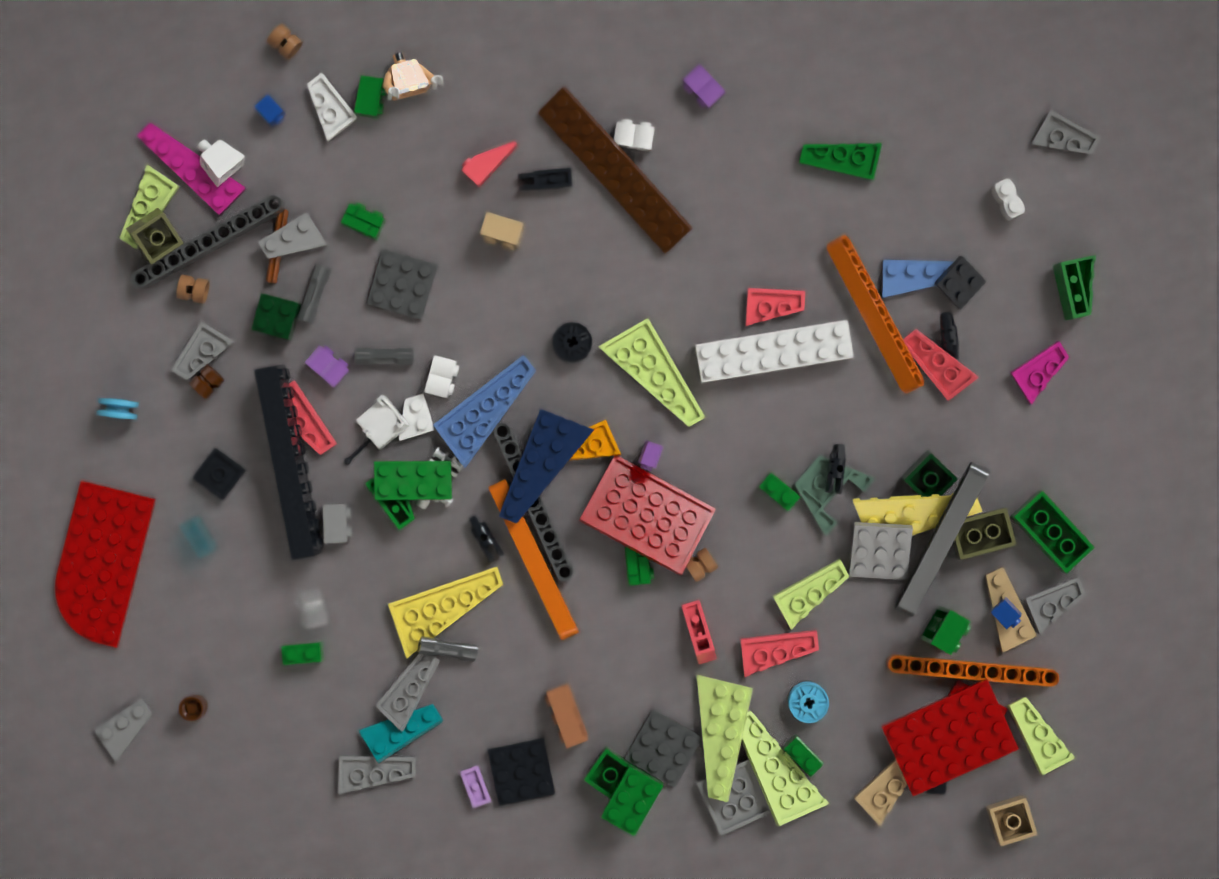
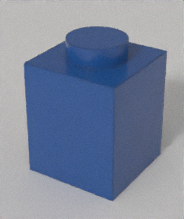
(270, 110)
(1006, 613)

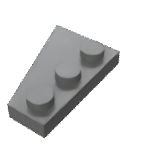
(201, 350)
(123, 728)

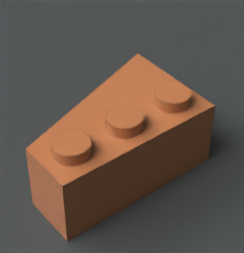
(566, 715)

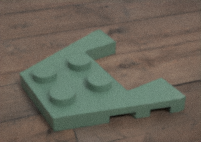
(812, 490)

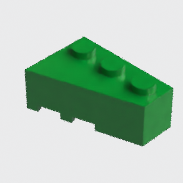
(1074, 286)
(398, 512)

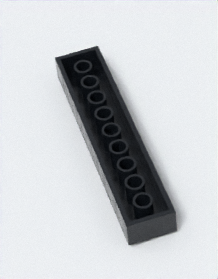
(289, 462)

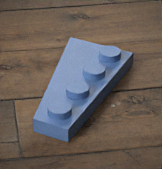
(910, 275)

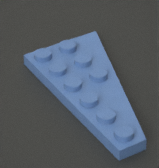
(477, 416)

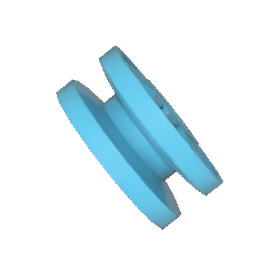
(117, 408)
(814, 692)

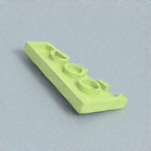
(153, 193)
(801, 597)
(1043, 745)

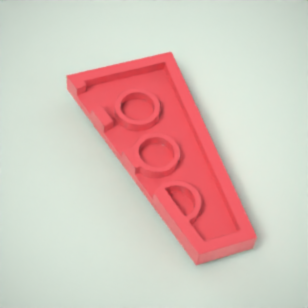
(941, 367)
(312, 427)
(775, 649)

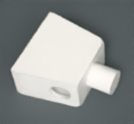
(219, 160)

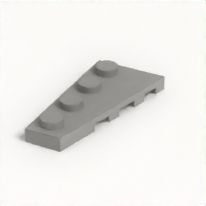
(406, 692)
(364, 771)

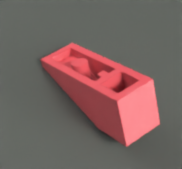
(485, 164)
(699, 632)

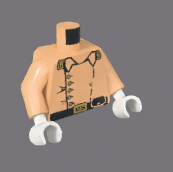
(408, 78)

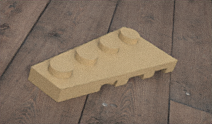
(999, 588)
(882, 792)

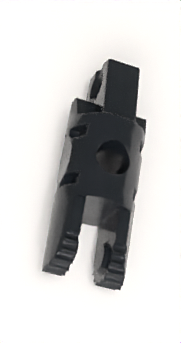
(949, 334)
(836, 469)
(480, 529)

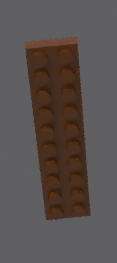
(615, 170)

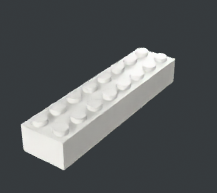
(774, 351)

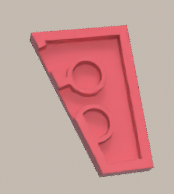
(772, 303)

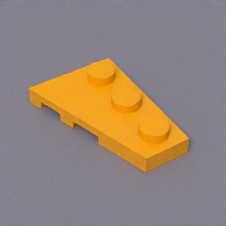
(598, 444)

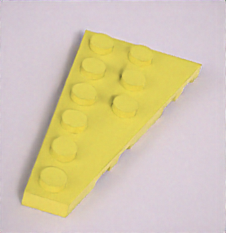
(913, 510)
(439, 607)

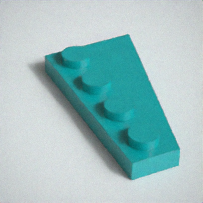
(387, 739)

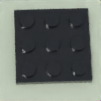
(521, 771)

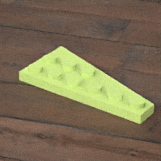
(649, 363)
(781, 780)

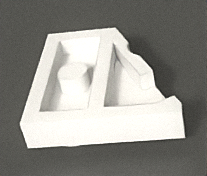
(417, 416)

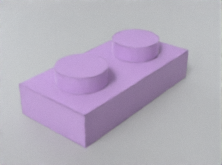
(475, 786)

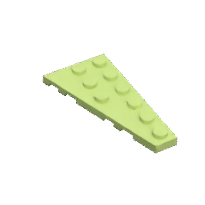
(723, 721)

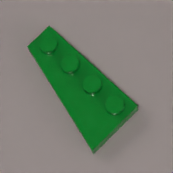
(849, 159)

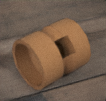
(279, 37)
(199, 291)
(701, 564)

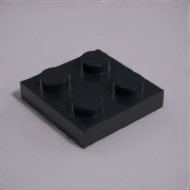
(960, 282)
(219, 474)

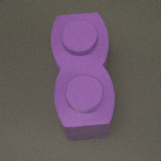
(703, 87)
(327, 366)
(650, 455)

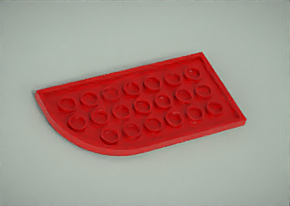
(102, 560)

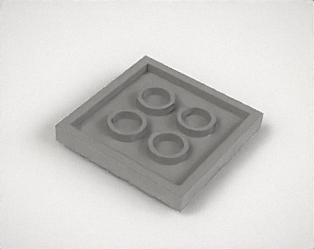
(880, 550)
(744, 804)

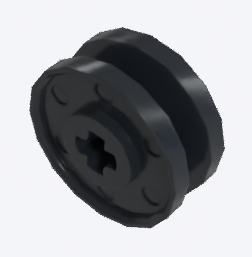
(567, 332)

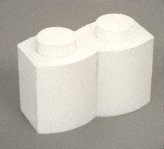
(634, 135)
(1005, 194)
(441, 377)

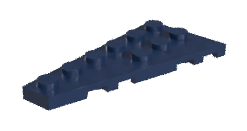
(545, 454)

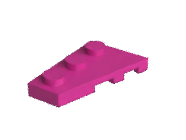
(1038, 371)

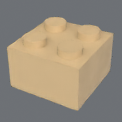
(502, 231)
(1011, 820)

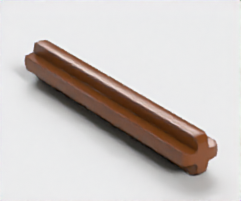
(274, 263)

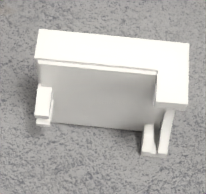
(382, 422)

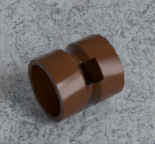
(206, 382)
(193, 707)

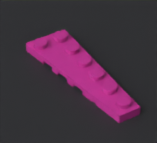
(187, 167)

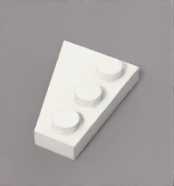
(330, 106)

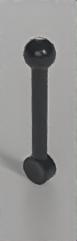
(347, 461)

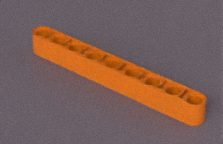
(875, 314)
(537, 567)
(981, 673)

